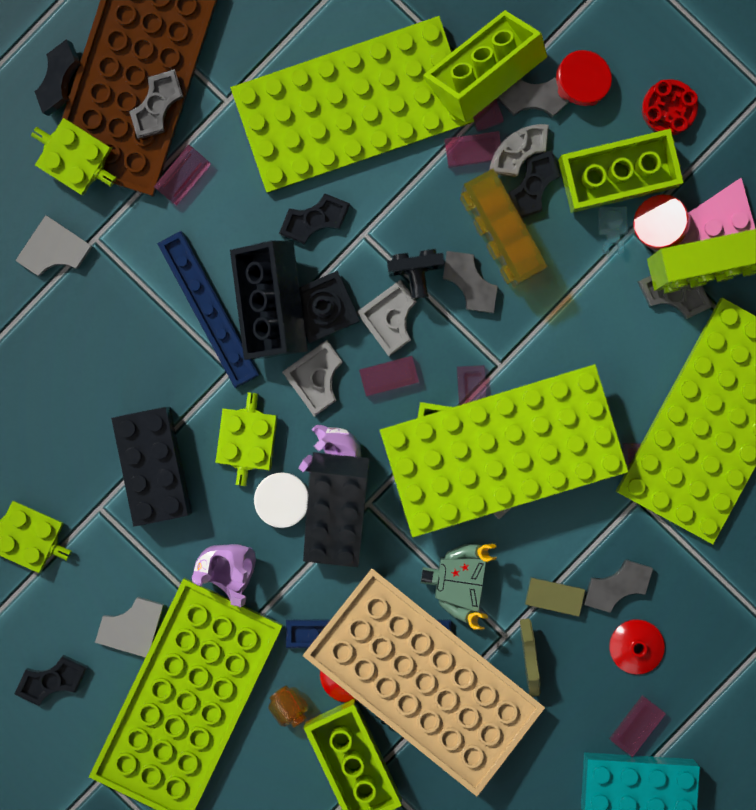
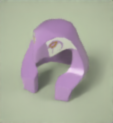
(333, 441)
(226, 567)

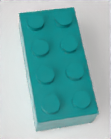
(638, 783)

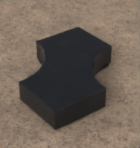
(54, 88)
(539, 173)
(325, 214)
(38, 684)

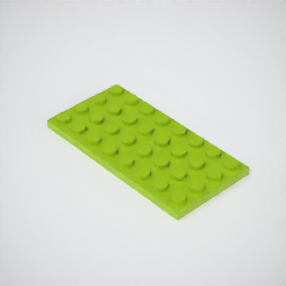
(345, 105)
(704, 432)
(503, 450)
(185, 699)

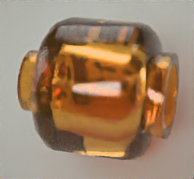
(288, 706)

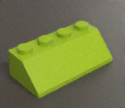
(486, 65)

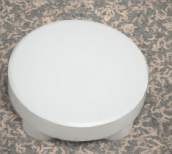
(281, 500)

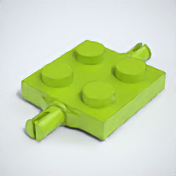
(73, 156)
(246, 439)
(30, 537)

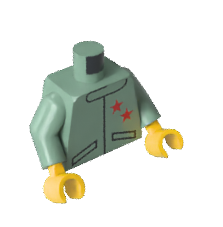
(460, 581)

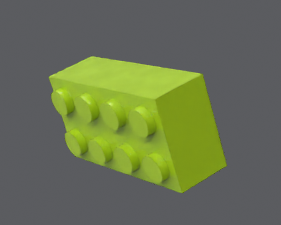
(620, 170)
(703, 261)
(352, 759)

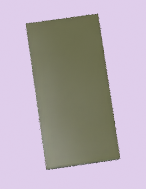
(554, 596)

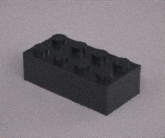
(268, 300)
(151, 466)
(335, 509)

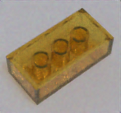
(503, 228)

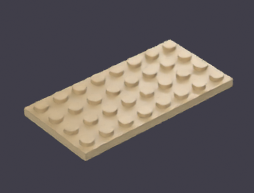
(424, 682)

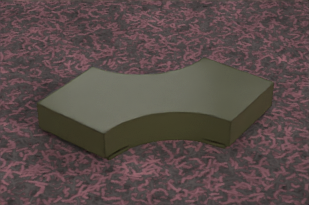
(530, 658)

